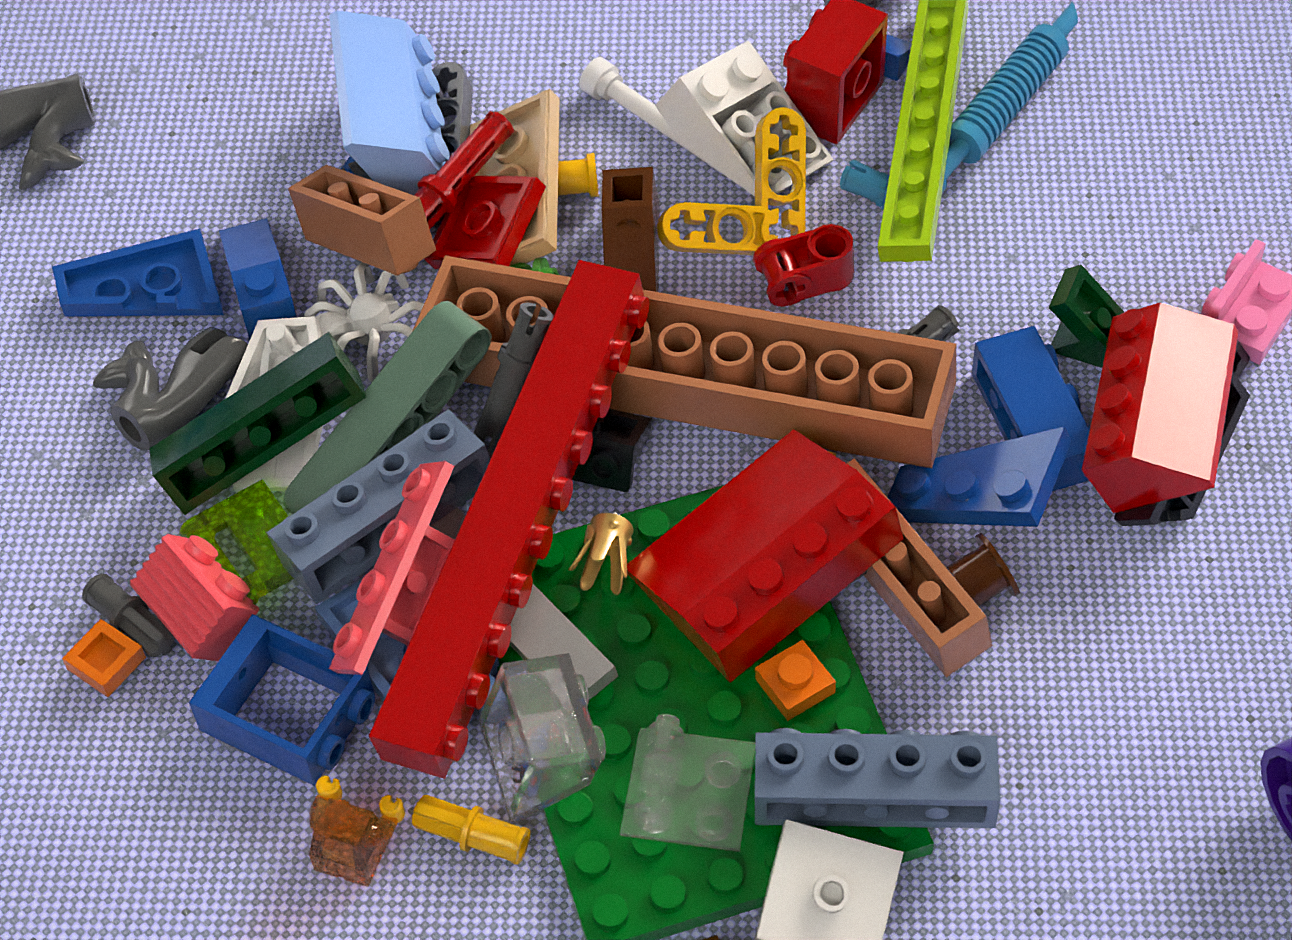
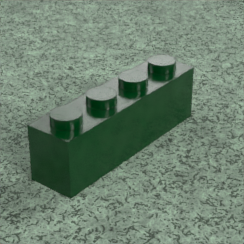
(256, 423)

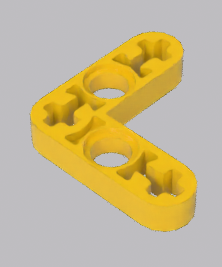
(757, 218)

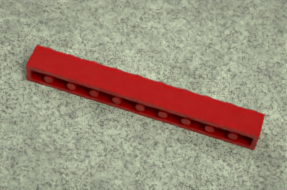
(510, 522)

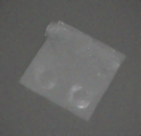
(688, 787)

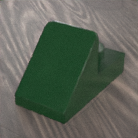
(1084, 317)

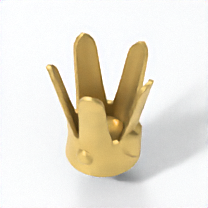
(605, 536)

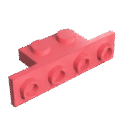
(403, 575)

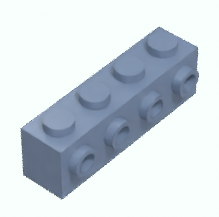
(341, 529)
(877, 779)

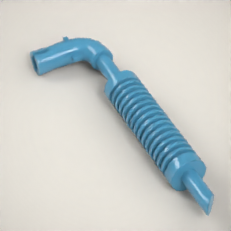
(990, 109)

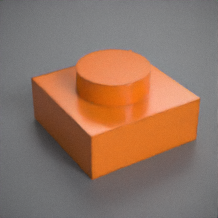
(104, 657)
(795, 680)

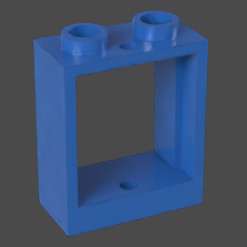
(242, 669)

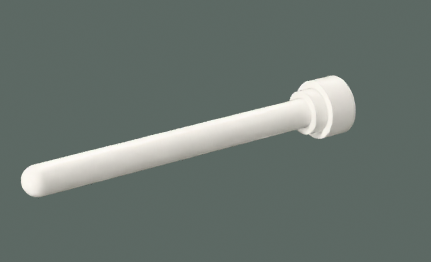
(603, 81)

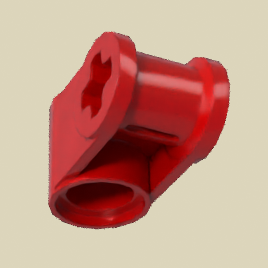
(808, 264)

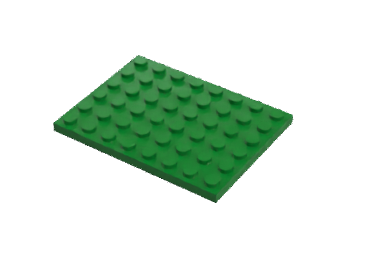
(658, 887)

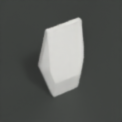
(269, 346)

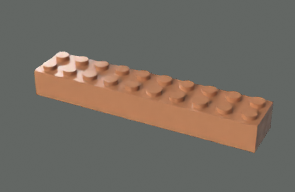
(741, 366)

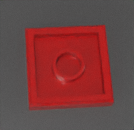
(488, 220)

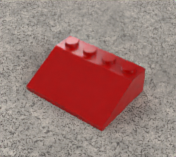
(767, 552)

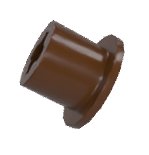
(983, 572)

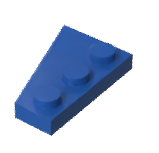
(141, 280)
(986, 484)

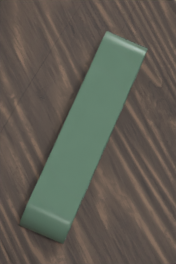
(398, 400)

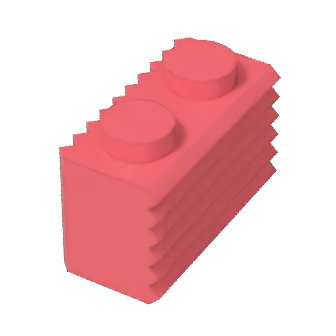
(194, 595)

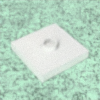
(827, 887)

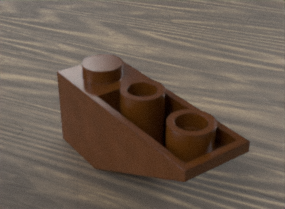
(630, 223)

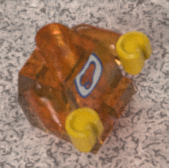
(349, 838)

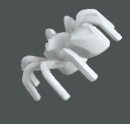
(368, 314)

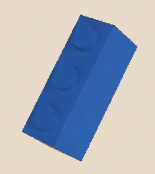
(1029, 395)

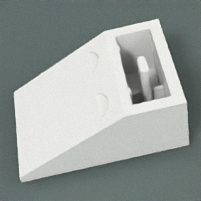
(718, 112)

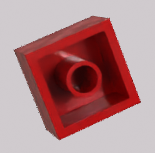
(837, 66)

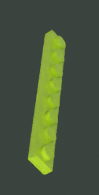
(923, 132)

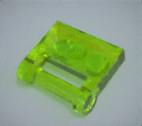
(247, 519)

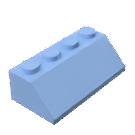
(387, 99)

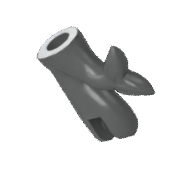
(52, 111)
(198, 373)

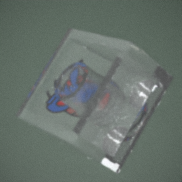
(540, 734)

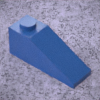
(257, 273)

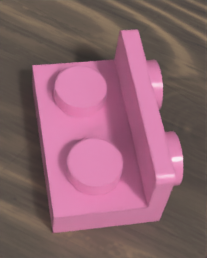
(1254, 300)

